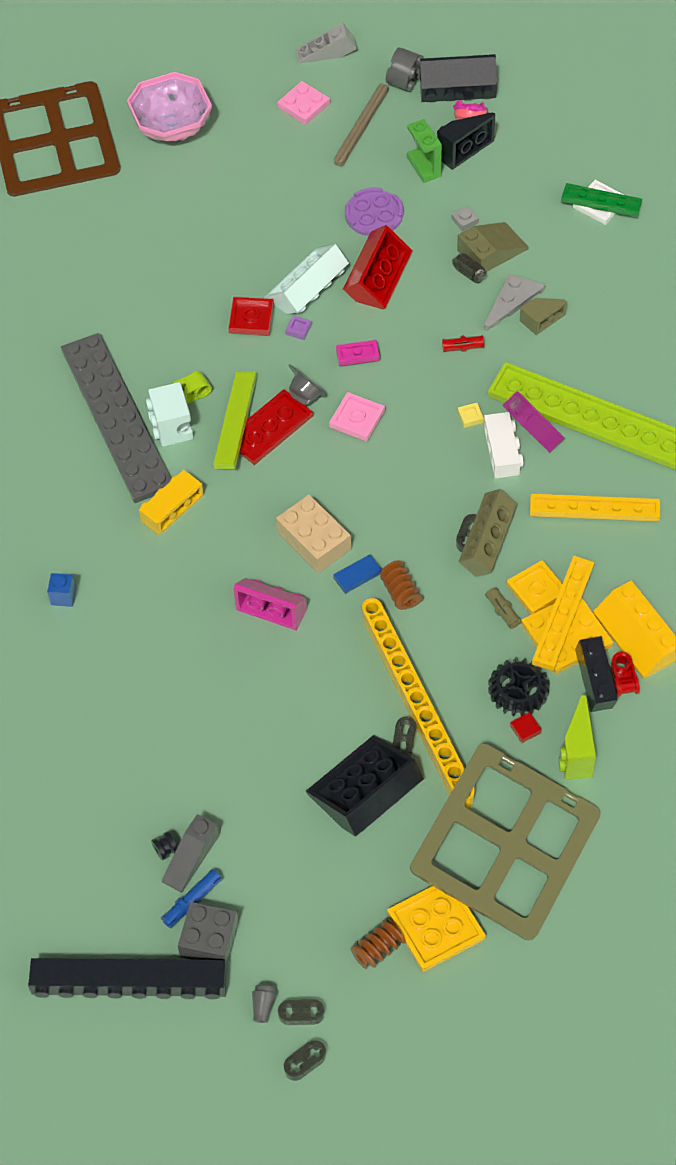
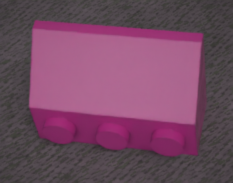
(269, 603)

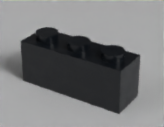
(596, 674)

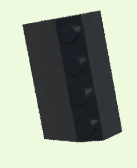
(365, 784)

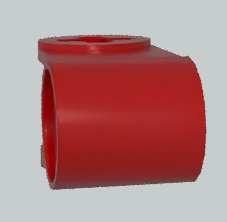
(624, 678)

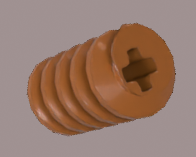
(400, 585)
(377, 943)

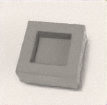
(465, 218)

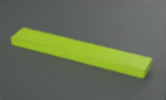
(235, 420)

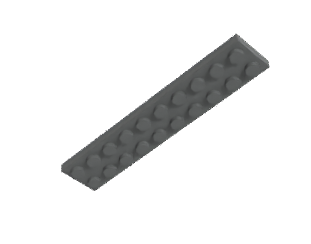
(116, 417)

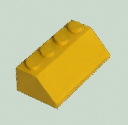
(637, 629)

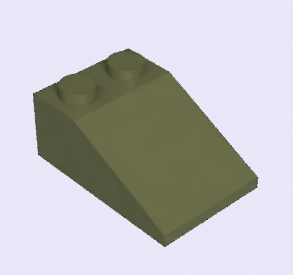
(490, 244)

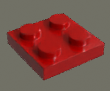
(251, 316)

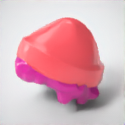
(468, 110)

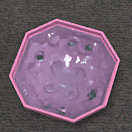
(170, 107)

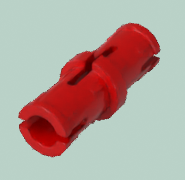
(448, 344)

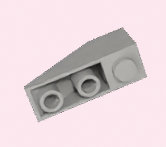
(329, 45)

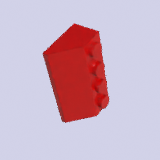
(378, 268)

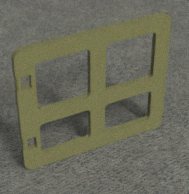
(511, 844)

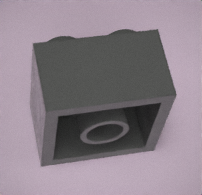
(208, 933)

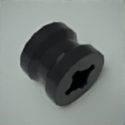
(164, 845)

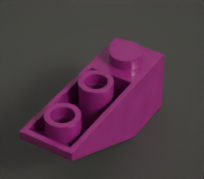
(533, 421)

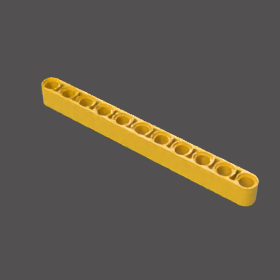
(413, 692)

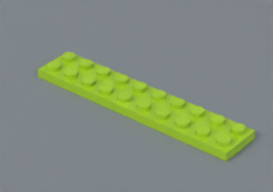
(589, 414)

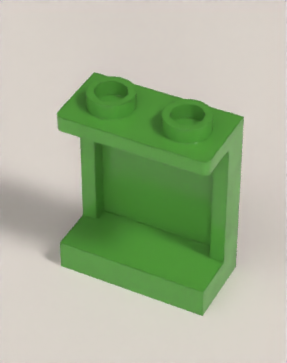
(427, 156)

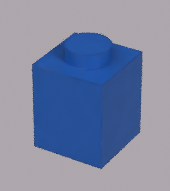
(61, 589)

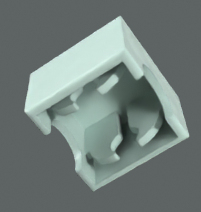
(169, 414)

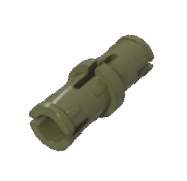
(510, 617)

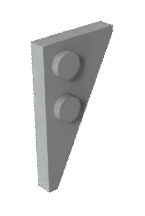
(512, 296)

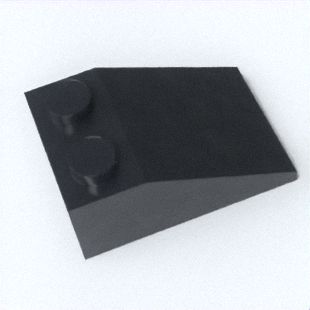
(465, 138)

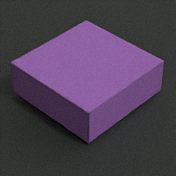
(298, 327)

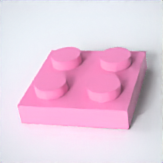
(303, 102)
(357, 416)

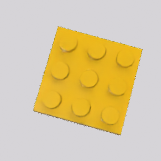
(583, 627)
(435, 927)

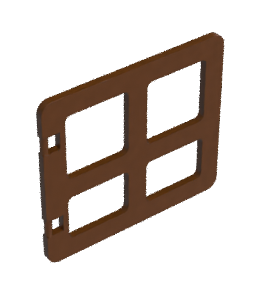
(59, 138)

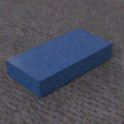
(357, 574)

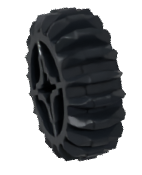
(515, 698)

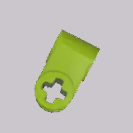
(194, 386)

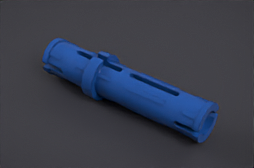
(194, 895)

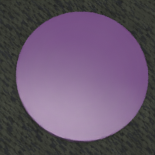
(373, 209)

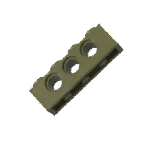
(487, 533)

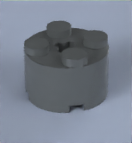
(404, 69)

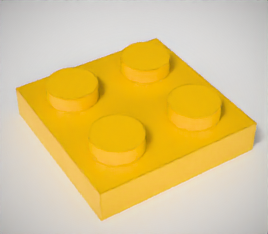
(535, 587)

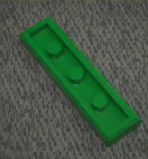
(601, 200)

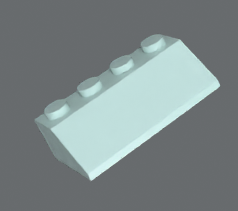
(308, 279)

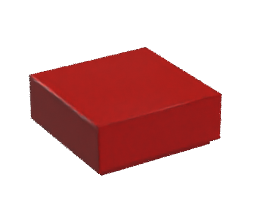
(525, 727)

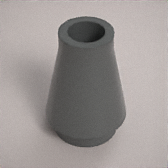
(263, 999)

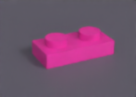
(357, 353)

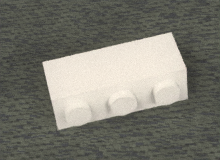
(502, 445)

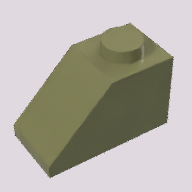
(542, 313)

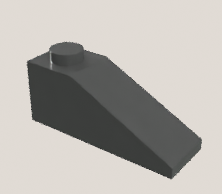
(191, 852)

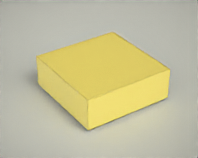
(470, 415)

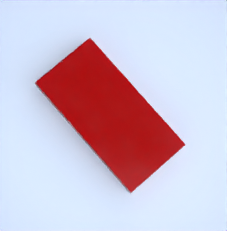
(272, 426)

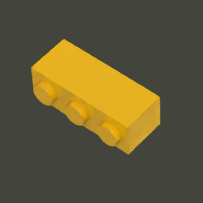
(171, 502)

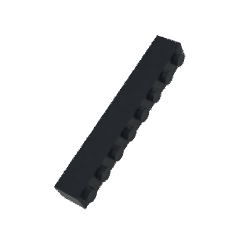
(127, 978)

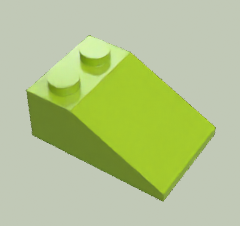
(578, 752)

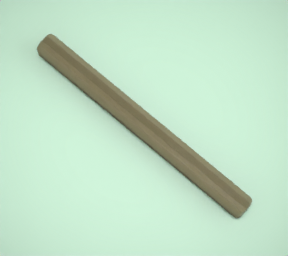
(360, 124)

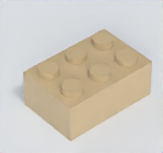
(313, 533)

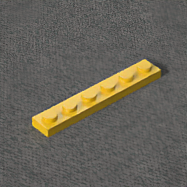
(595, 507)
(563, 613)

